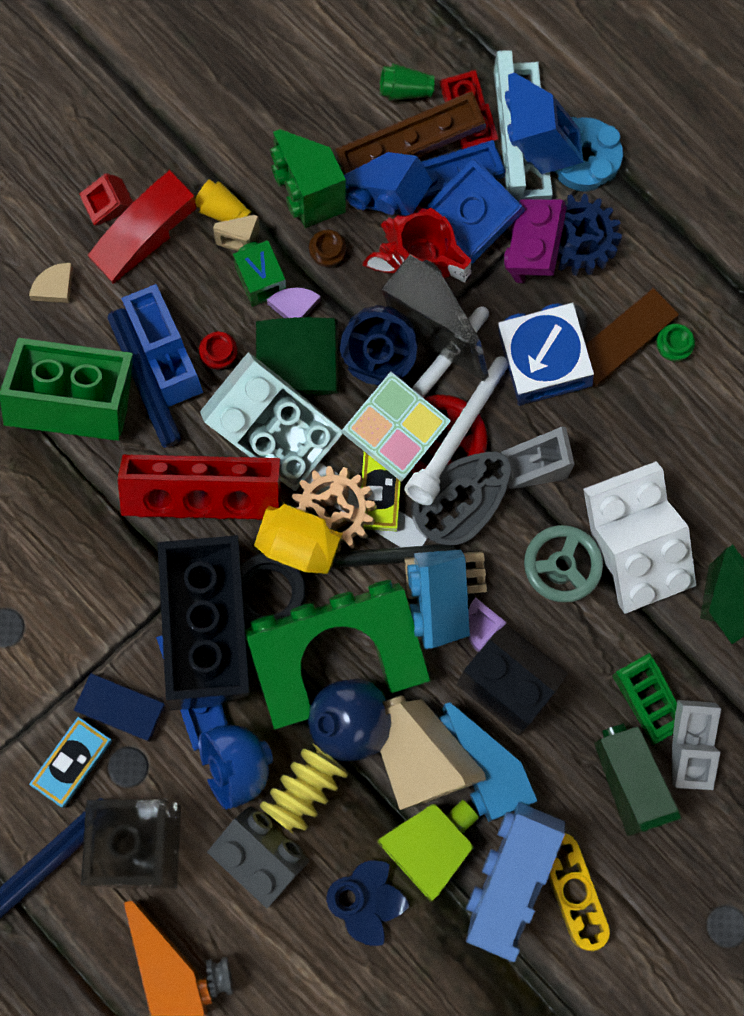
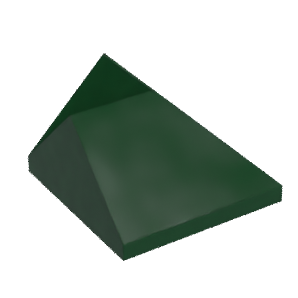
(725, 594)

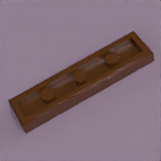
(417, 133)

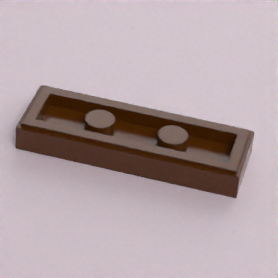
(628, 334)

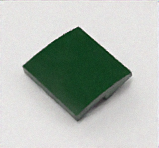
(301, 352)

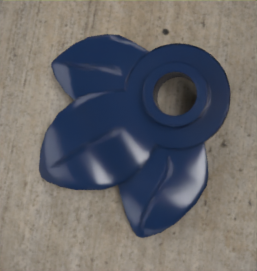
(373, 902)

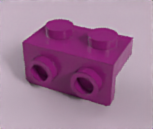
(535, 239)

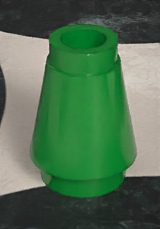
(405, 83)

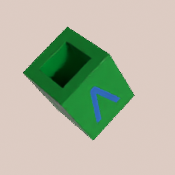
(259, 271)

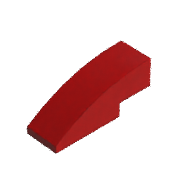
(143, 226)

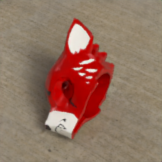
(425, 237)

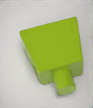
(431, 846)

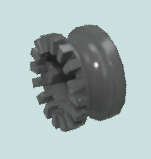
(220, 977)

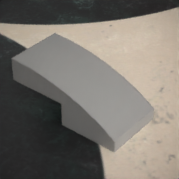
(693, 743)

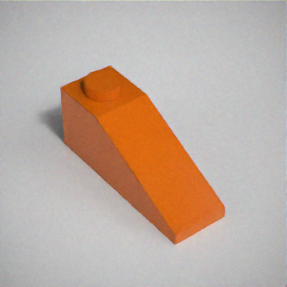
(167, 975)

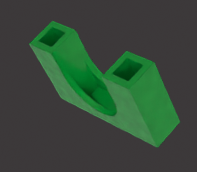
(280, 644)

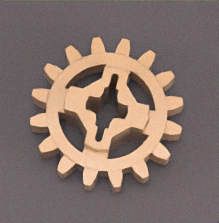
(338, 493)

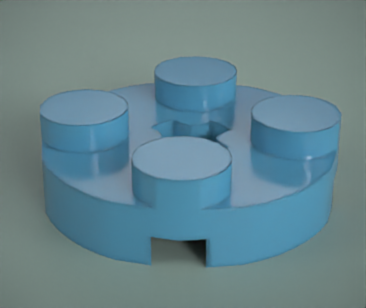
(608, 152)

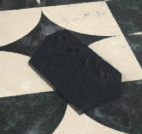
(202, 622)

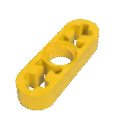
(594, 918)

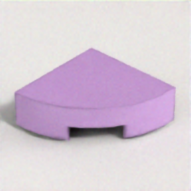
(294, 302)
(482, 624)

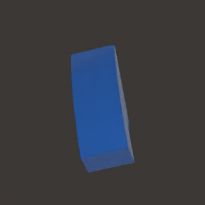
(162, 345)

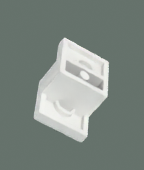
(640, 537)

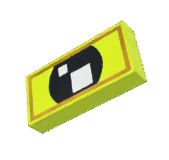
(385, 495)

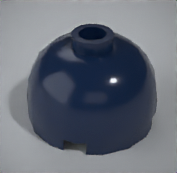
(379, 343)
(349, 720)

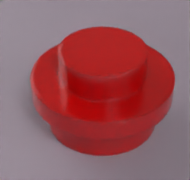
(218, 350)

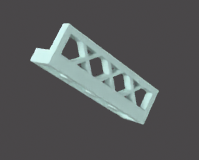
(513, 158)

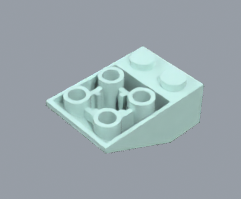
(270, 420)

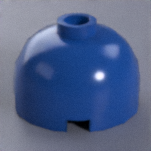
(236, 763)

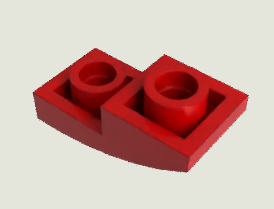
(464, 83)

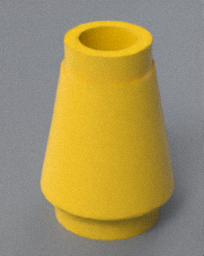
(219, 202)

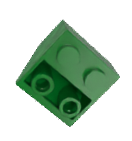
(310, 176)

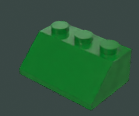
(66, 389)

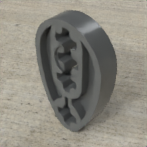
(484, 498)

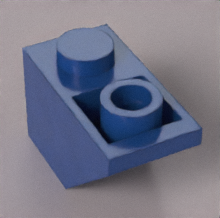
(388, 184)

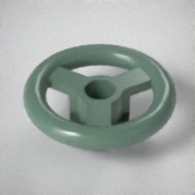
(554, 574)

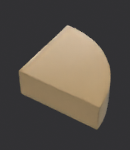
(53, 284)

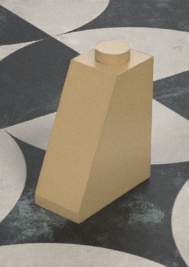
(424, 756)

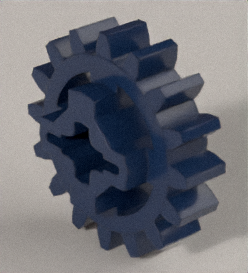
(583, 218)

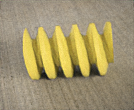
(304, 789)

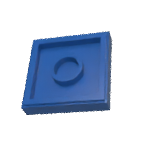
(476, 208)

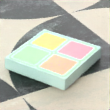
(395, 426)

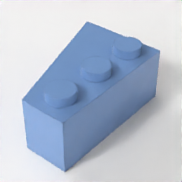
(513, 880)

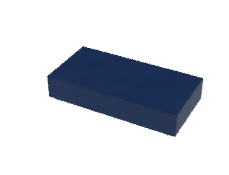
(119, 707)

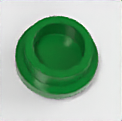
(675, 342)

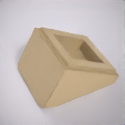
(236, 232)

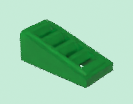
(638, 706)

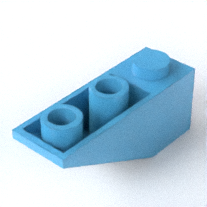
(504, 773)

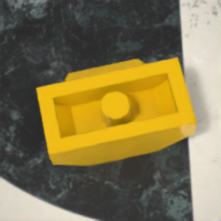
(297, 539)

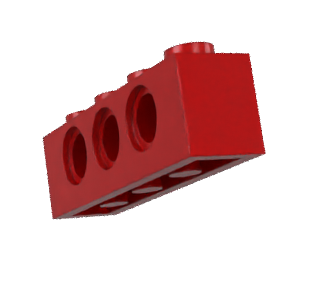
(198, 486)

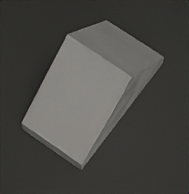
(540, 459)

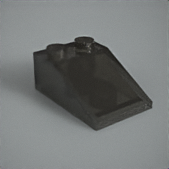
(436, 315)

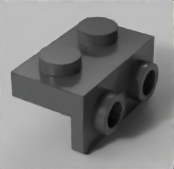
(258, 855)

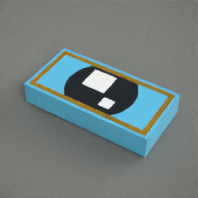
(70, 762)

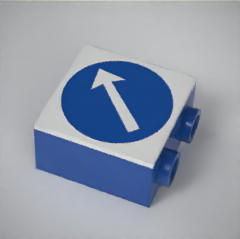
(545, 353)

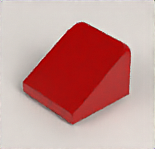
(106, 198)

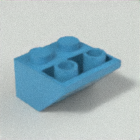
(441, 595)

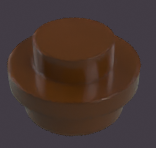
(327, 248)

